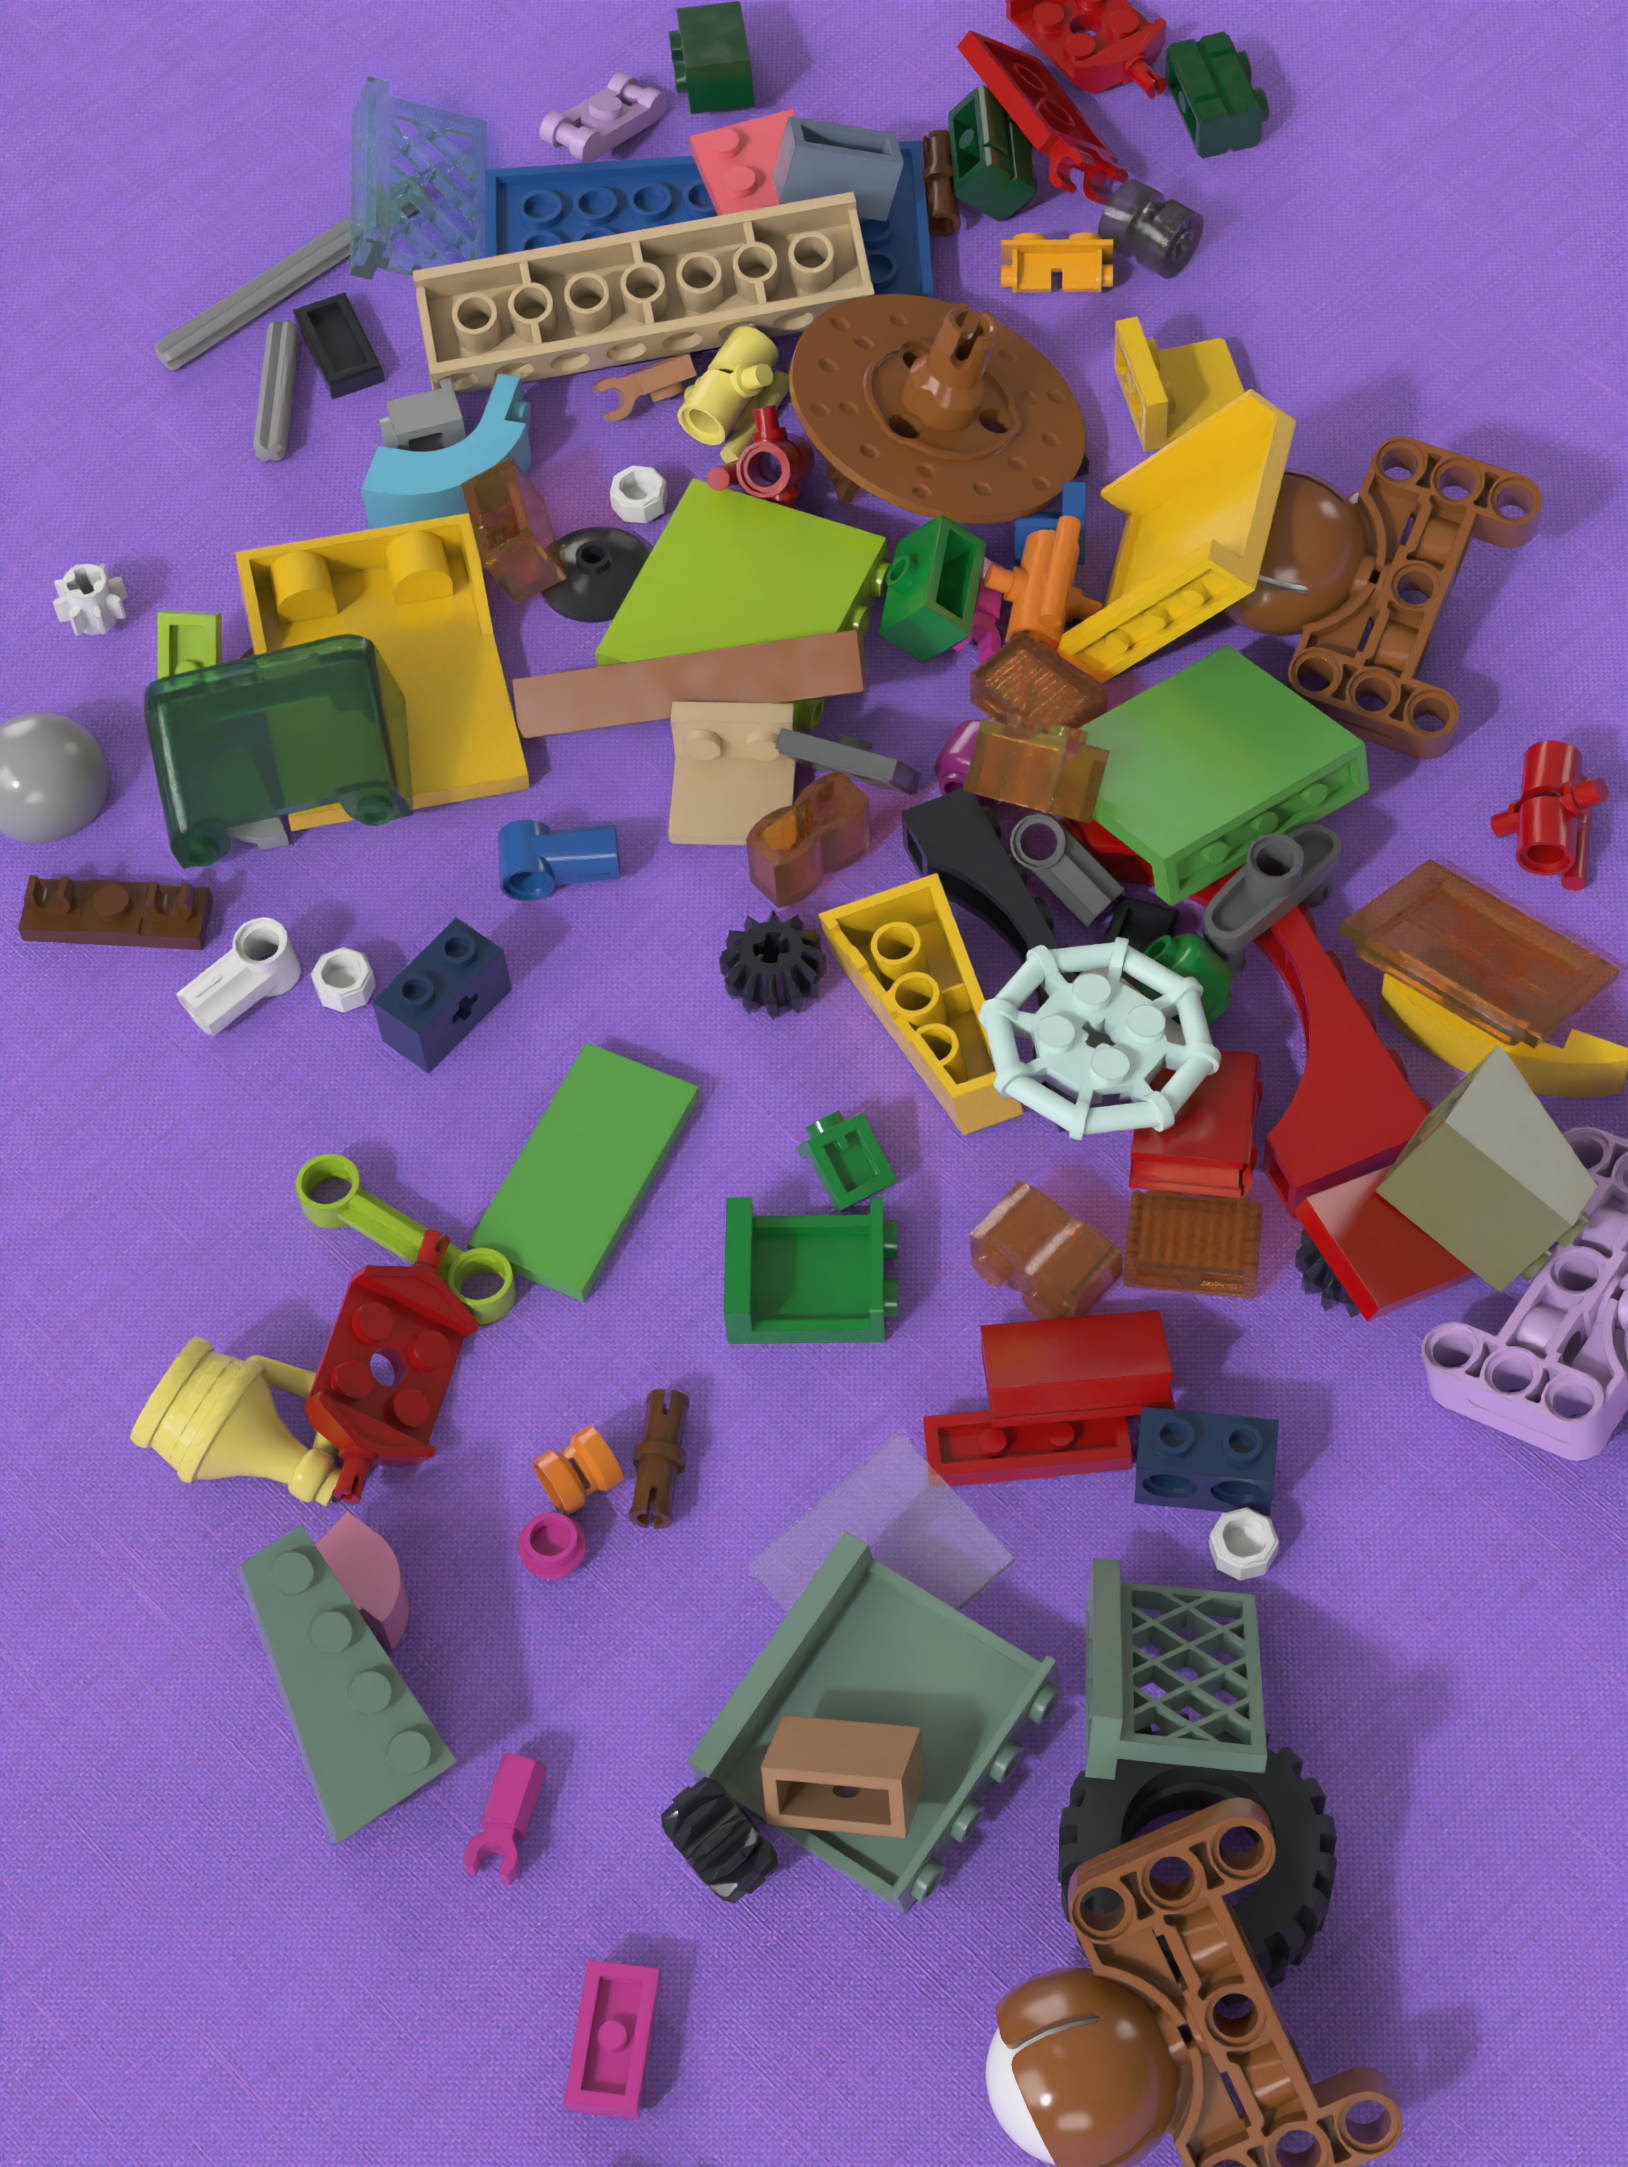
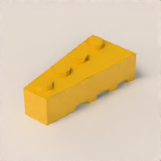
(922, 987)

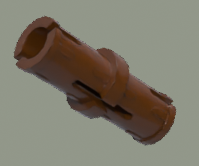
(939, 185)
(659, 1459)

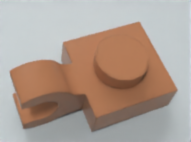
(658, 379)

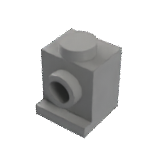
(424, 420)

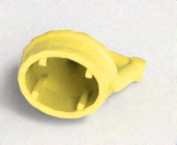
(221, 1421)

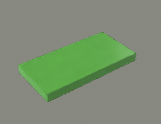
(585, 1170)

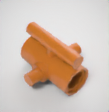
(1044, 584)

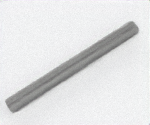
(261, 293)

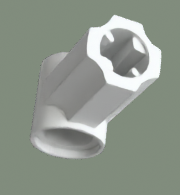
(239, 976)

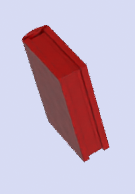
(1211, 1136)
(1076, 1368)

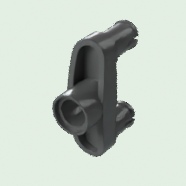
(1257, 901)

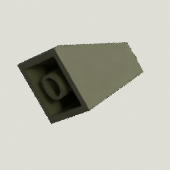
(1492, 1176)

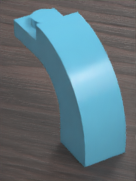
(427, 485)

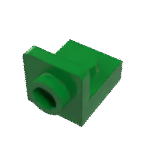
(846, 1158)

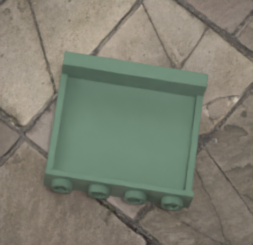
(887, 1654)

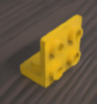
(1172, 386)

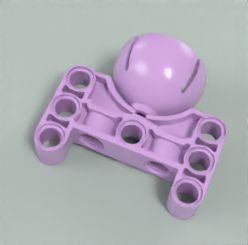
(1558, 1341)

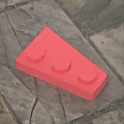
(740, 162)

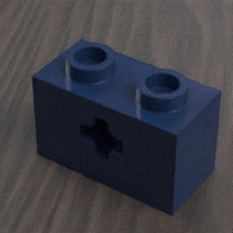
(442, 995)

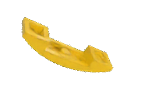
(1580, 1069)

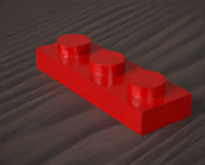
(971, 1452)

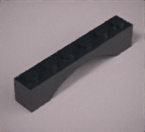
(965, 850)

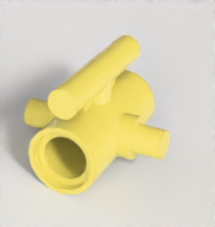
(731, 390)

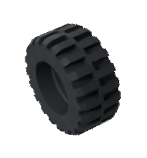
(1292, 1895)

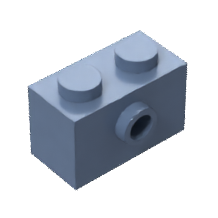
(838, 159)

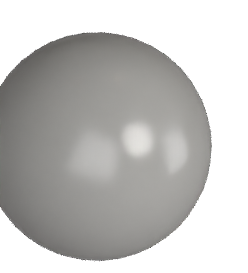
(49, 777)

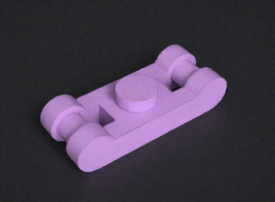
(604, 118)

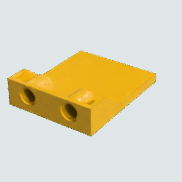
(428, 613)

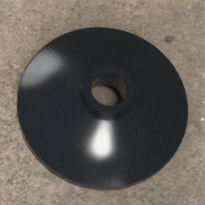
(595, 590)

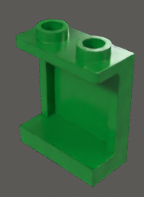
(808, 1276)

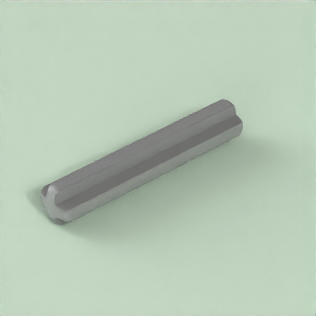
(276, 391)

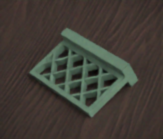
(1119, 1668)

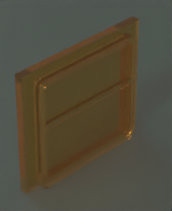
(1477, 955)

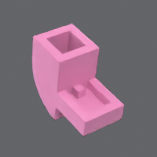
(369, 1576)

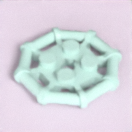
(1106, 1007)

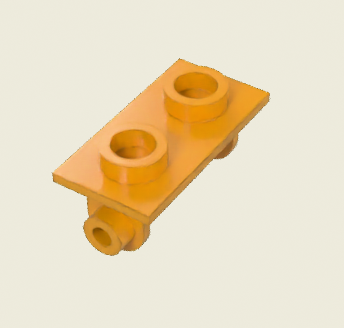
(1076, 257)

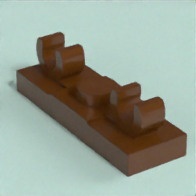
(115, 913)

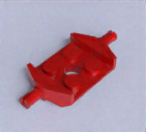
(1116, 54)
(420, 1330)

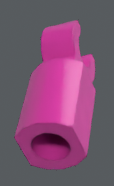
(985, 618)
(507, 1814)

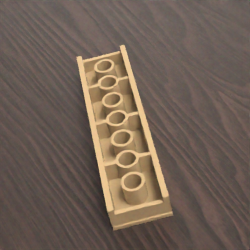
(640, 293)

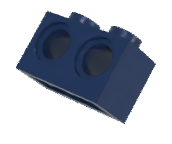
(1205, 1461)

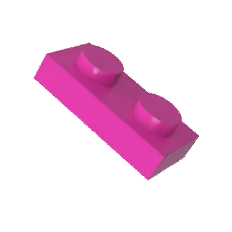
(613, 2039)

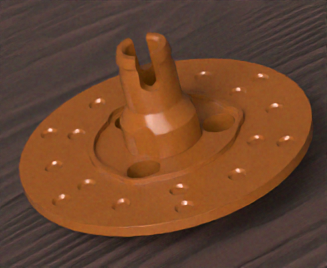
(936, 408)

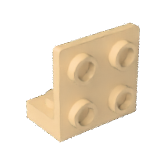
(727, 769)

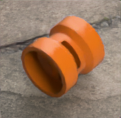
(578, 1470)

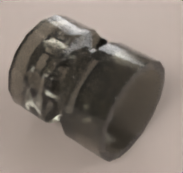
(1152, 229)

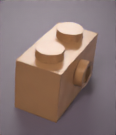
(843, 1776)

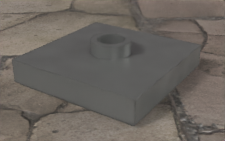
(849, 756)

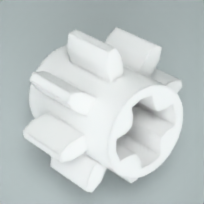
(90, 599)

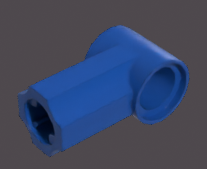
(539, 858)

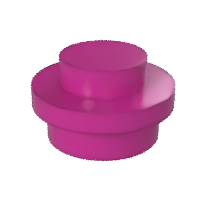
(552, 1545)

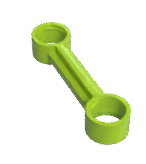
(401, 1233)

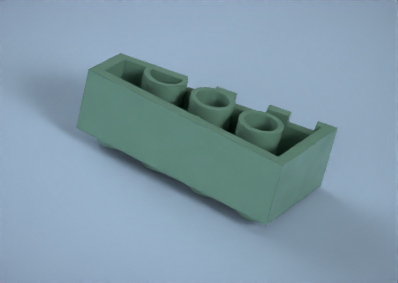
(345, 1700)

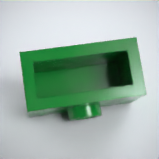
(932, 588)

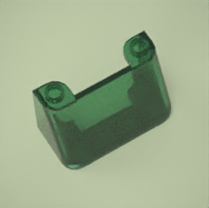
(277, 740)

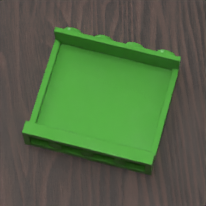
(1215, 765)

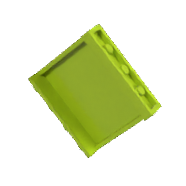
(745, 576)

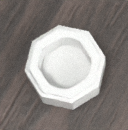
(638, 494)
(343, 979)
(1243, 1544)

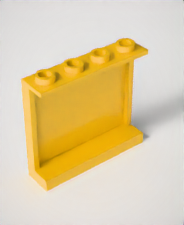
(1189, 534)

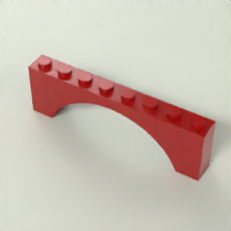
(1354, 1093)

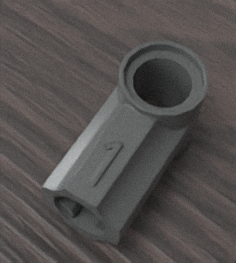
(1070, 871)

